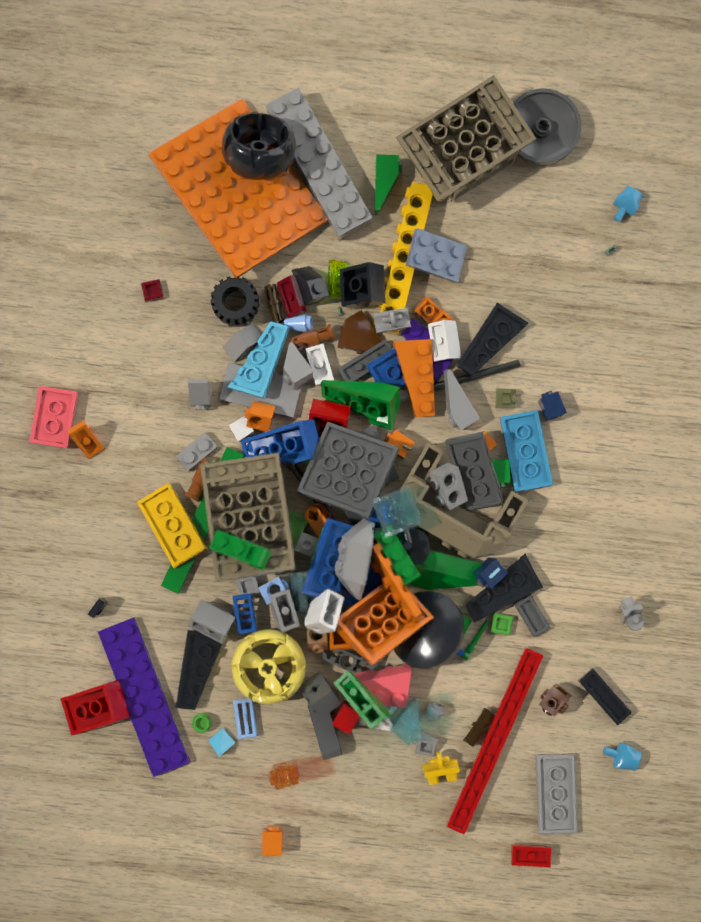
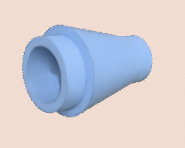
(299, 323)

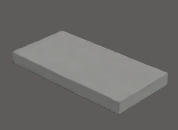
(278, 394)
(556, 793)

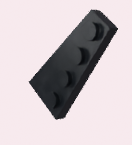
(514, 586)

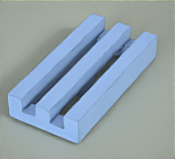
(237, 717)

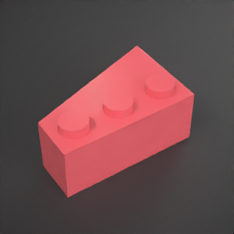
(388, 684)

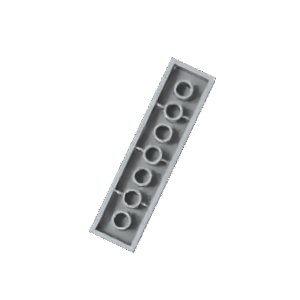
(321, 166)

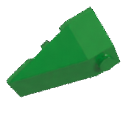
(370, 399)
(445, 571)

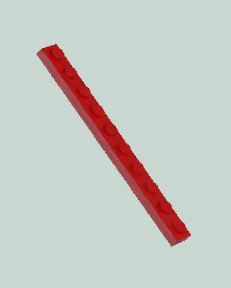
(494, 741)

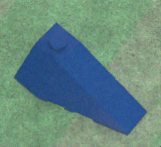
(292, 442)

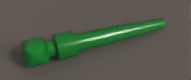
(470, 648)

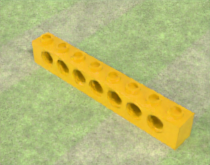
(420, 193)

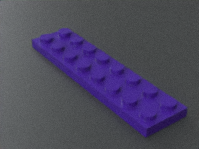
(144, 697)

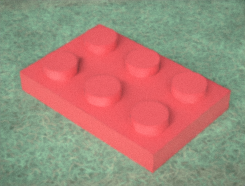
(53, 417)

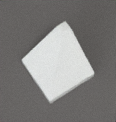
(240, 430)

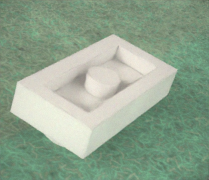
(319, 363)

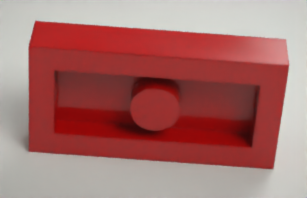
(531, 855)

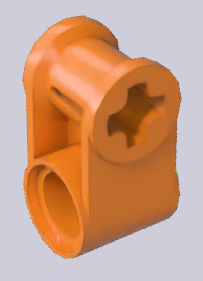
(317, 521)

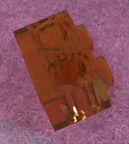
(284, 774)

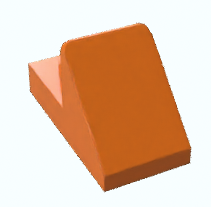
(85, 439)

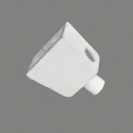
(324, 612)

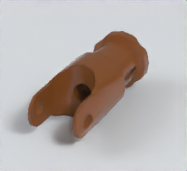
(313, 337)
(197, 485)

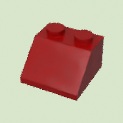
(325, 412)

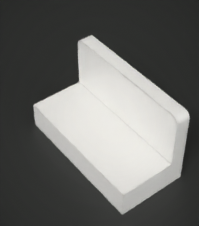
(444, 340)

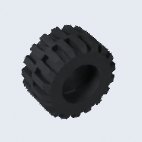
(235, 285)

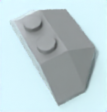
(355, 557)

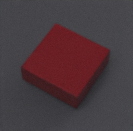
(152, 290)

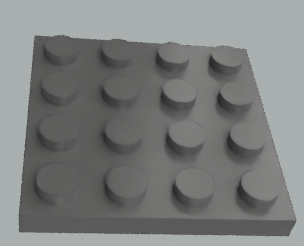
(348, 470)

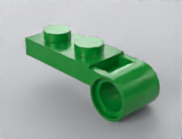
(240, 550)

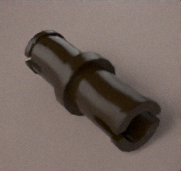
(274, 303)
(478, 727)

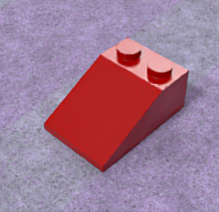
(95, 707)

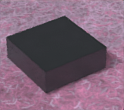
(97, 608)

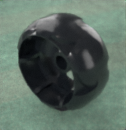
(254, 160)

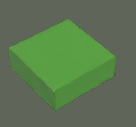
(501, 624)

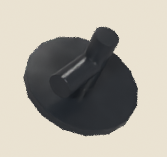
(415, 544)

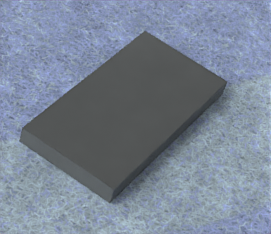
(476, 470)

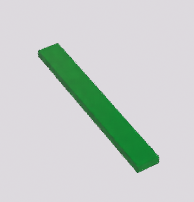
(176, 577)

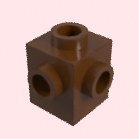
(555, 700)

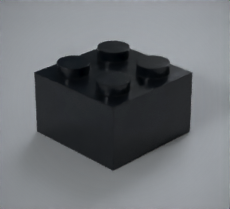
(362, 285)

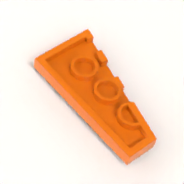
(417, 371)

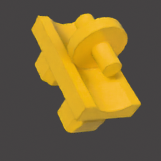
(439, 767)

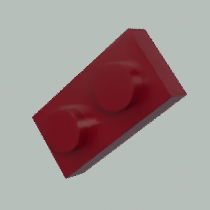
(291, 296)

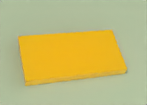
(172, 525)

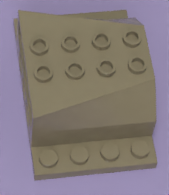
(467, 140)
(250, 503)

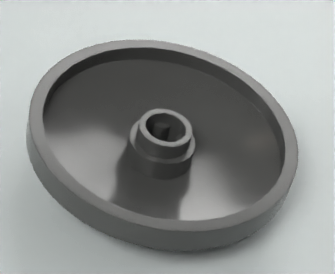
(552, 121)

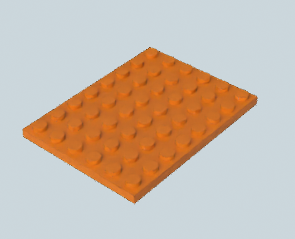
(237, 215)

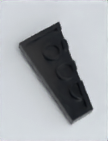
(493, 335)
(196, 667)

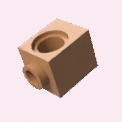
(317, 646)

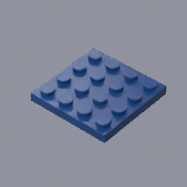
(322, 568)

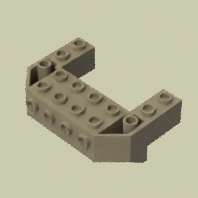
(459, 527)

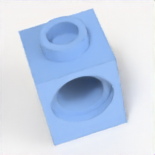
(265, 589)

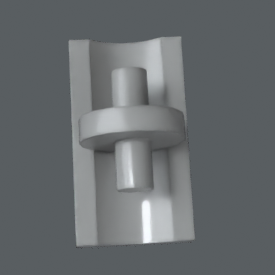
(391, 320)
(631, 614)

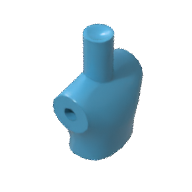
(627, 202)
(624, 757)

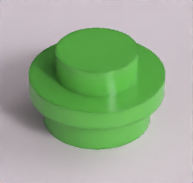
(201, 723)

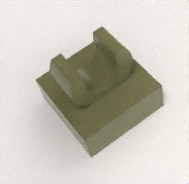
(505, 398)

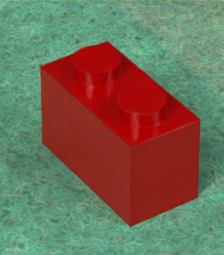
(345, 717)

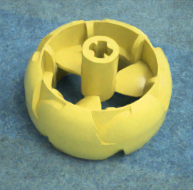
(246, 658)

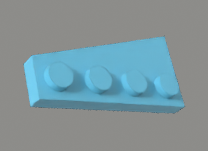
(261, 362)

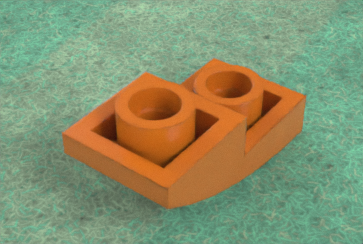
(430, 311)

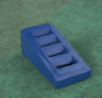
(245, 629)

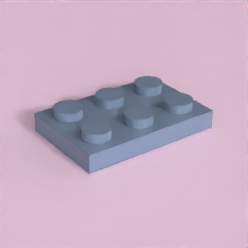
(436, 255)

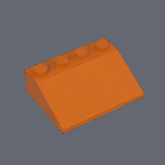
(378, 624)

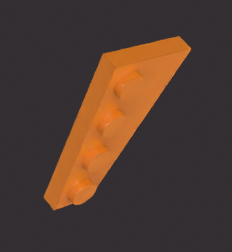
(395, 584)

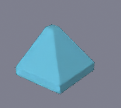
(221, 742)

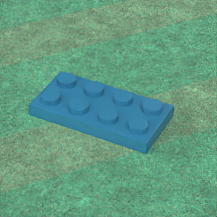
(526, 451)

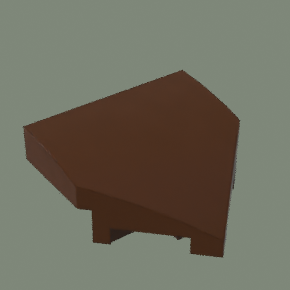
(358, 334)

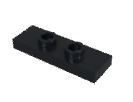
(604, 696)

